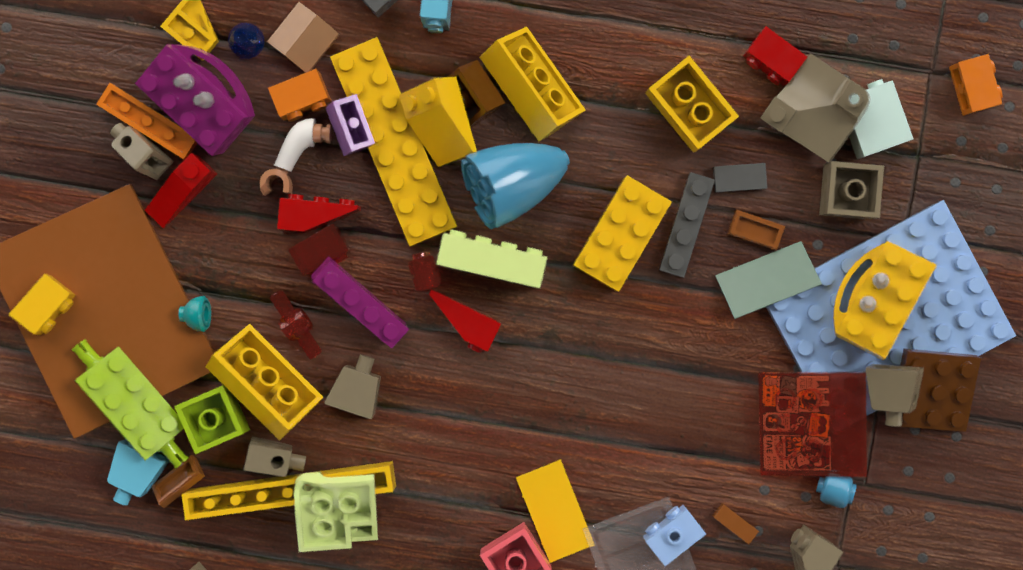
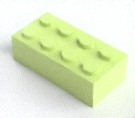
(492, 260)

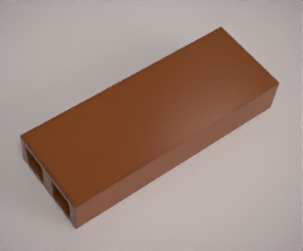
(735, 523)

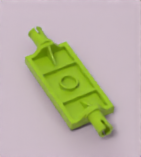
(130, 403)

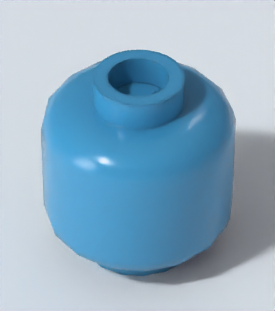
(836, 490)

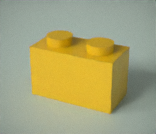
(43, 305)

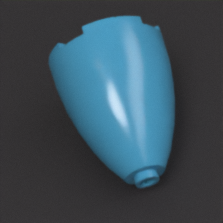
(512, 179)

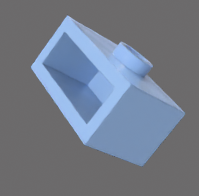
(673, 534)

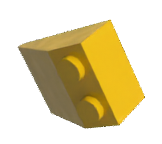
(439, 119)

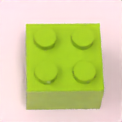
(212, 418)

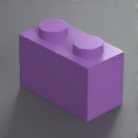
(350, 125)

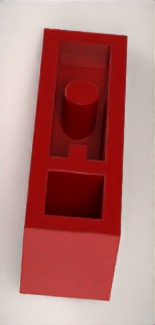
(180, 189)
(469, 323)

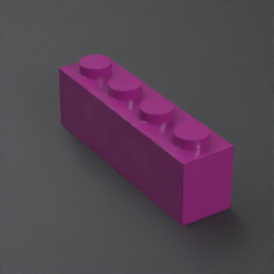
(359, 302)

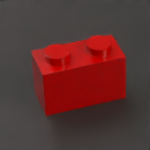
(774, 57)

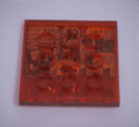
(813, 424)

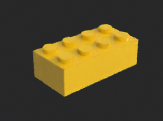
(622, 233)
(264, 381)

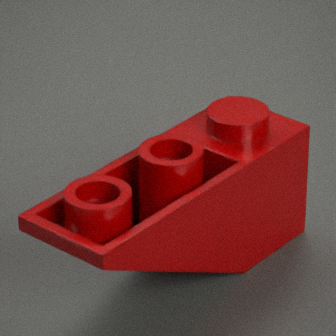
(307, 215)

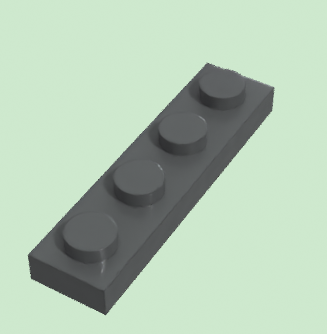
(686, 224)

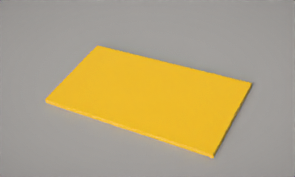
(554, 510)

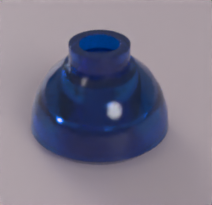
(246, 40)

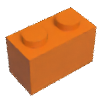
(976, 84)
(300, 95)

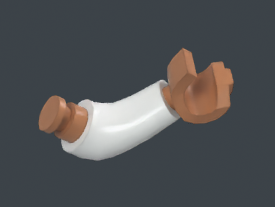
(300, 137)

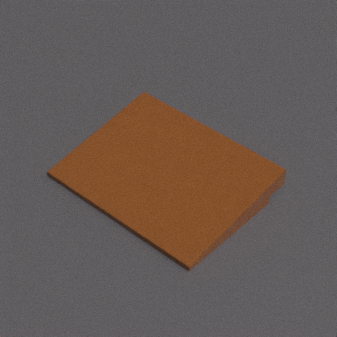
(122, 299)

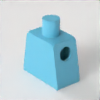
(132, 473)

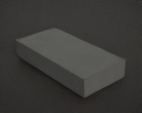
(740, 177)

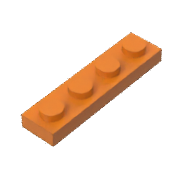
(146, 121)

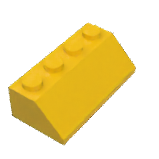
(532, 83)

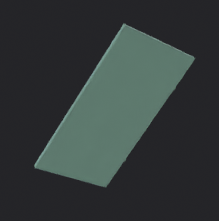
(768, 280)

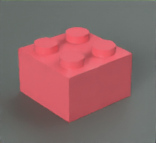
(515, 551)

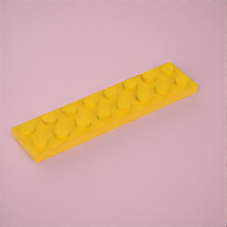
(397, 148)

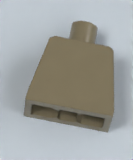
(140, 151)
(356, 389)
(894, 390)
(261, 457)

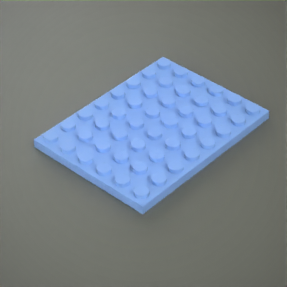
(951, 315)

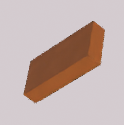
(756, 230)
(177, 481)

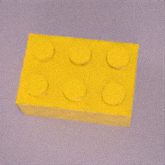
(691, 104)

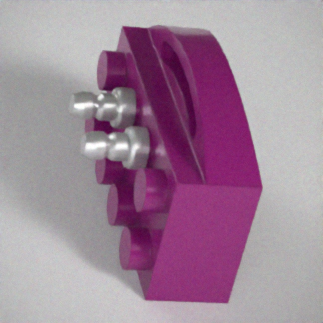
(197, 96)

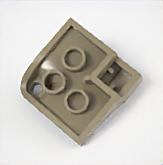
(818, 108)

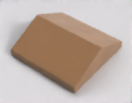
(303, 37)

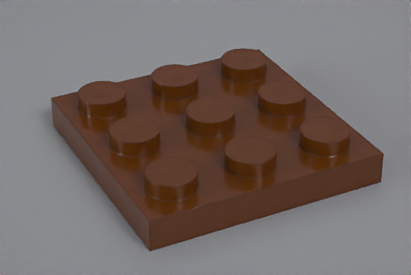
(944, 390)

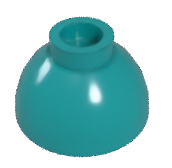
(196, 313)

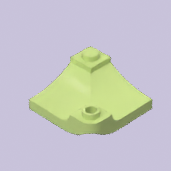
(334, 511)

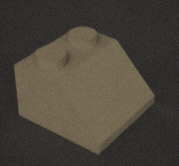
(813, 551)

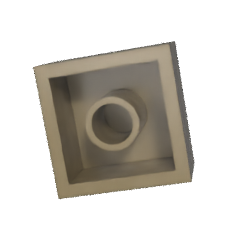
(851, 190)

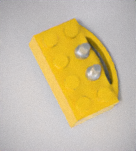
(881, 298)

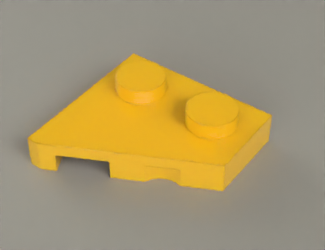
(191, 26)

